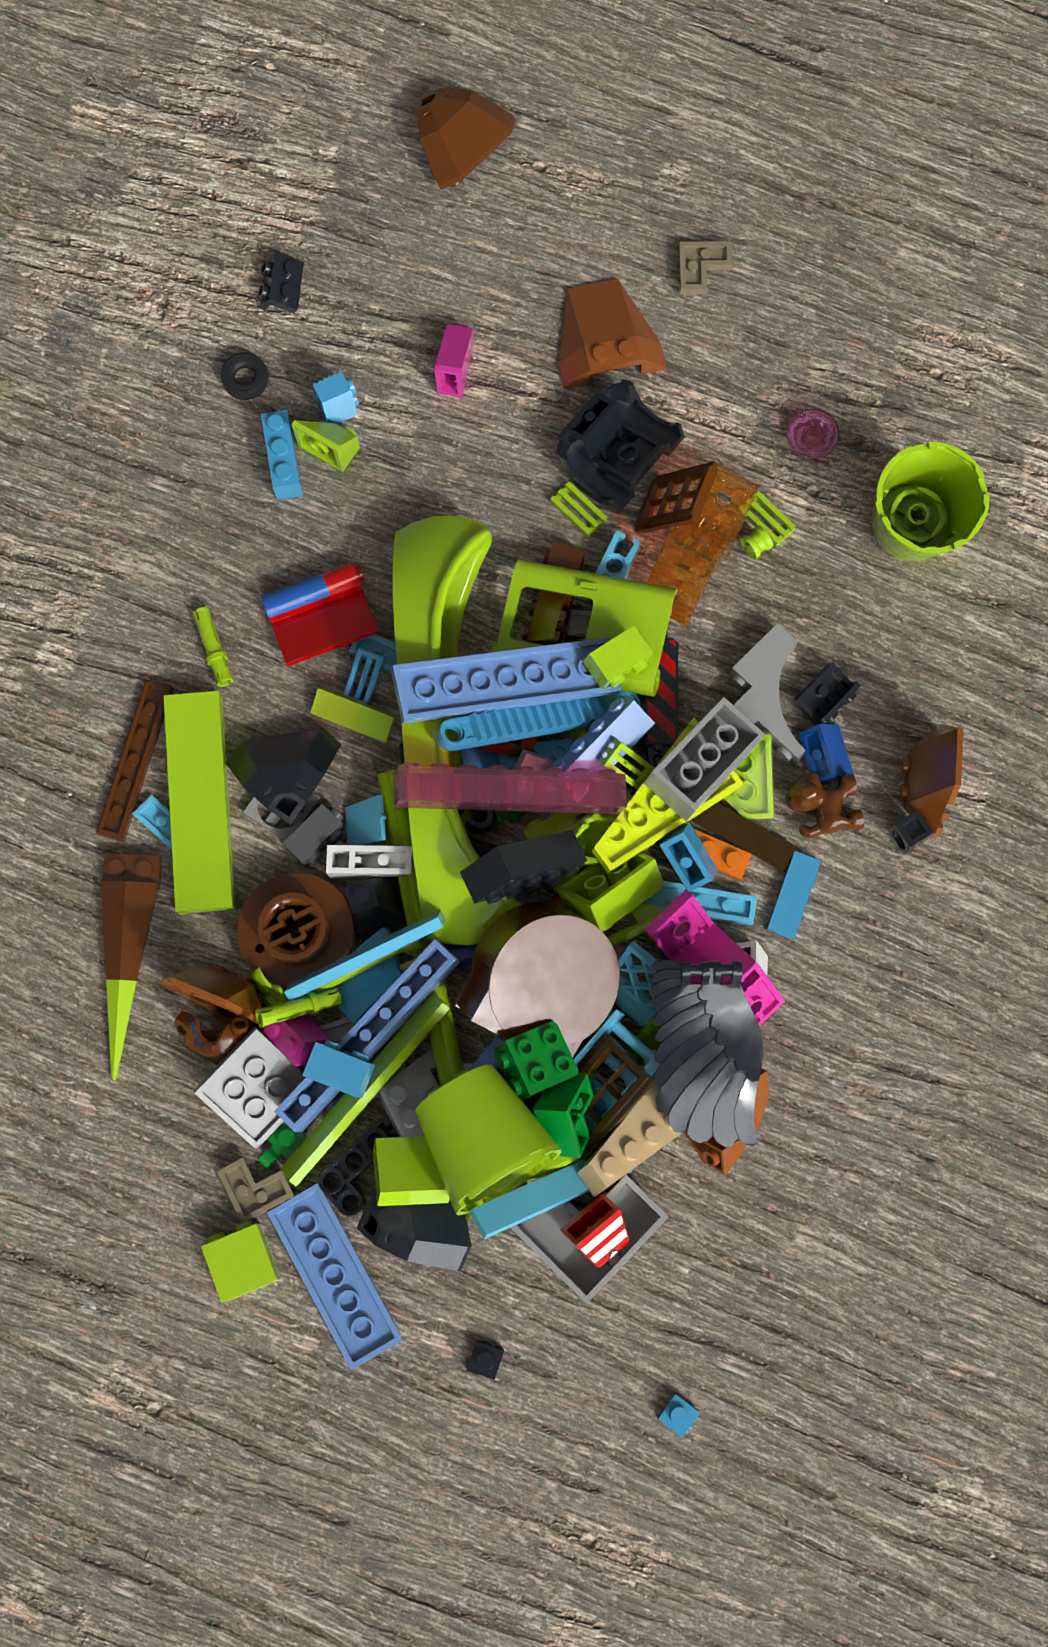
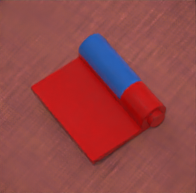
(320, 613)

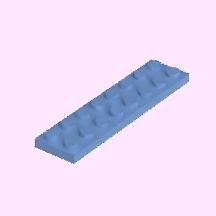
(496, 681)

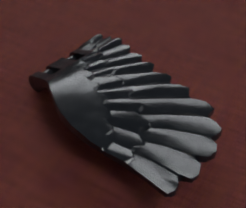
(706, 1051)

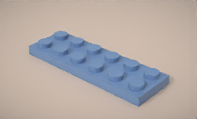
(335, 1276)

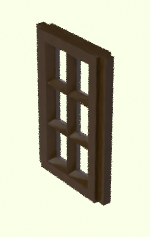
(625, 1102)

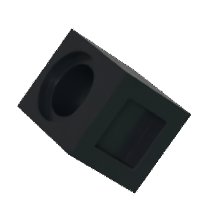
(910, 832)

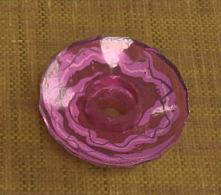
(814, 423)

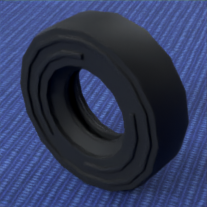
(240, 361)

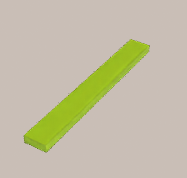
(349, 1106)

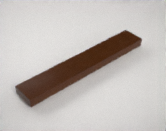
(134, 762)

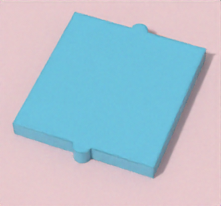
(365, 822)

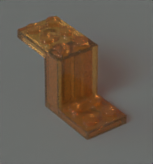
(698, 548)

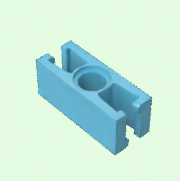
(614, 559)

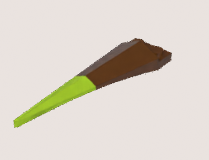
(128, 905)

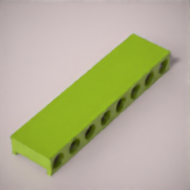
(199, 803)

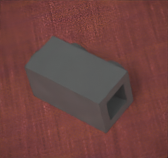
(314, 835)

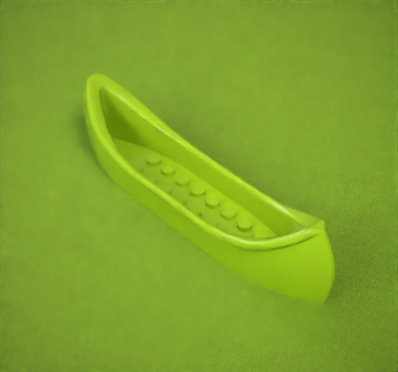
(431, 586)

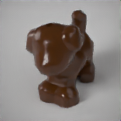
(808, 794)

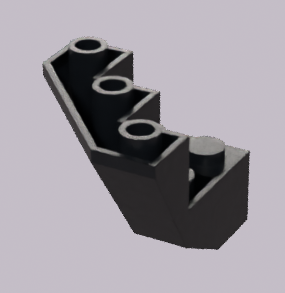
(283, 768)
(418, 1233)

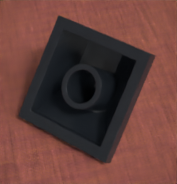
(376, 905)

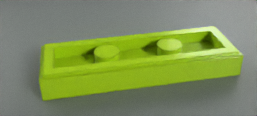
(353, 714)

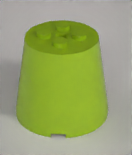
(938, 487)
(482, 1137)

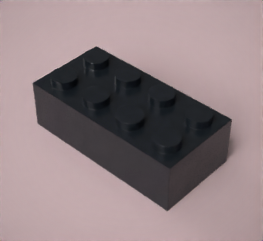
(523, 867)

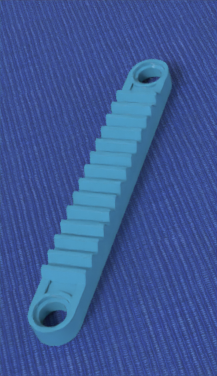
(525, 721)

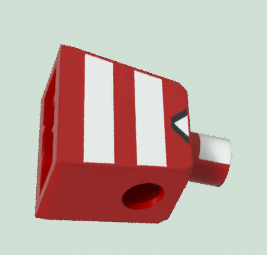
(598, 1231)

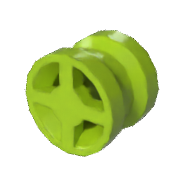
(756, 542)

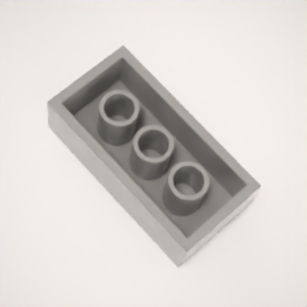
(704, 759)

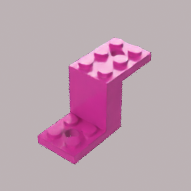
(702, 940)

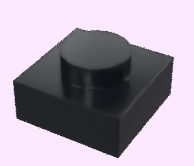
(485, 1360)

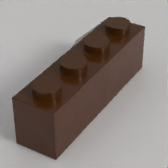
(551, 608)

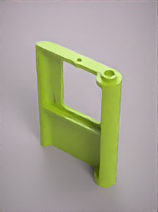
(616, 607)

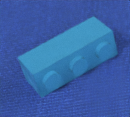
(282, 455)

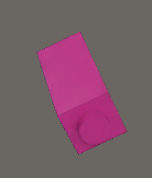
(454, 360)

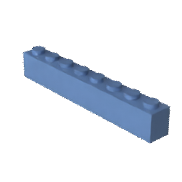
(373, 1029)

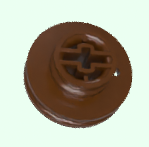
(324, 918)

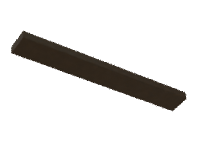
(735, 829)

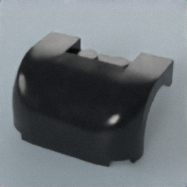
(614, 444)

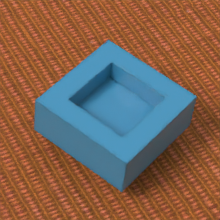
(678, 1415)

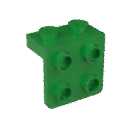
(535, 1060)

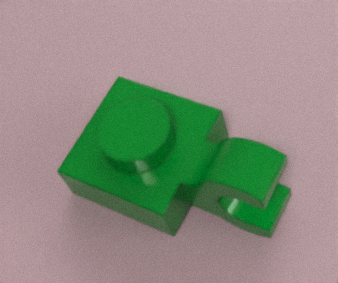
(284, 1143)

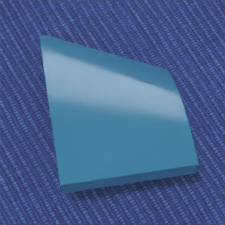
(366, 988)

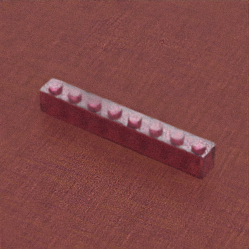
(509, 789)

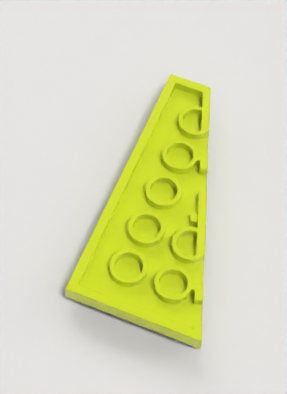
(650, 819)

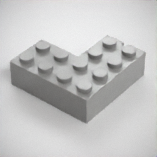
(544, 1237)

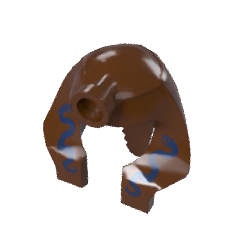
(218, 1042)

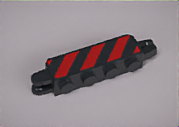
(663, 707)

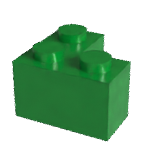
(563, 1111)

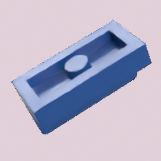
(825, 752)

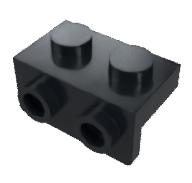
(281, 283)
(826, 695)

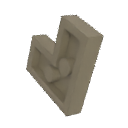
(699, 257)
(253, 1198)

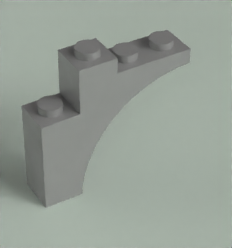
(760, 676)

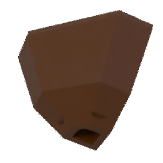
(459, 132)

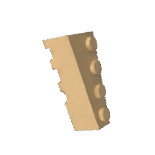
(629, 1144)

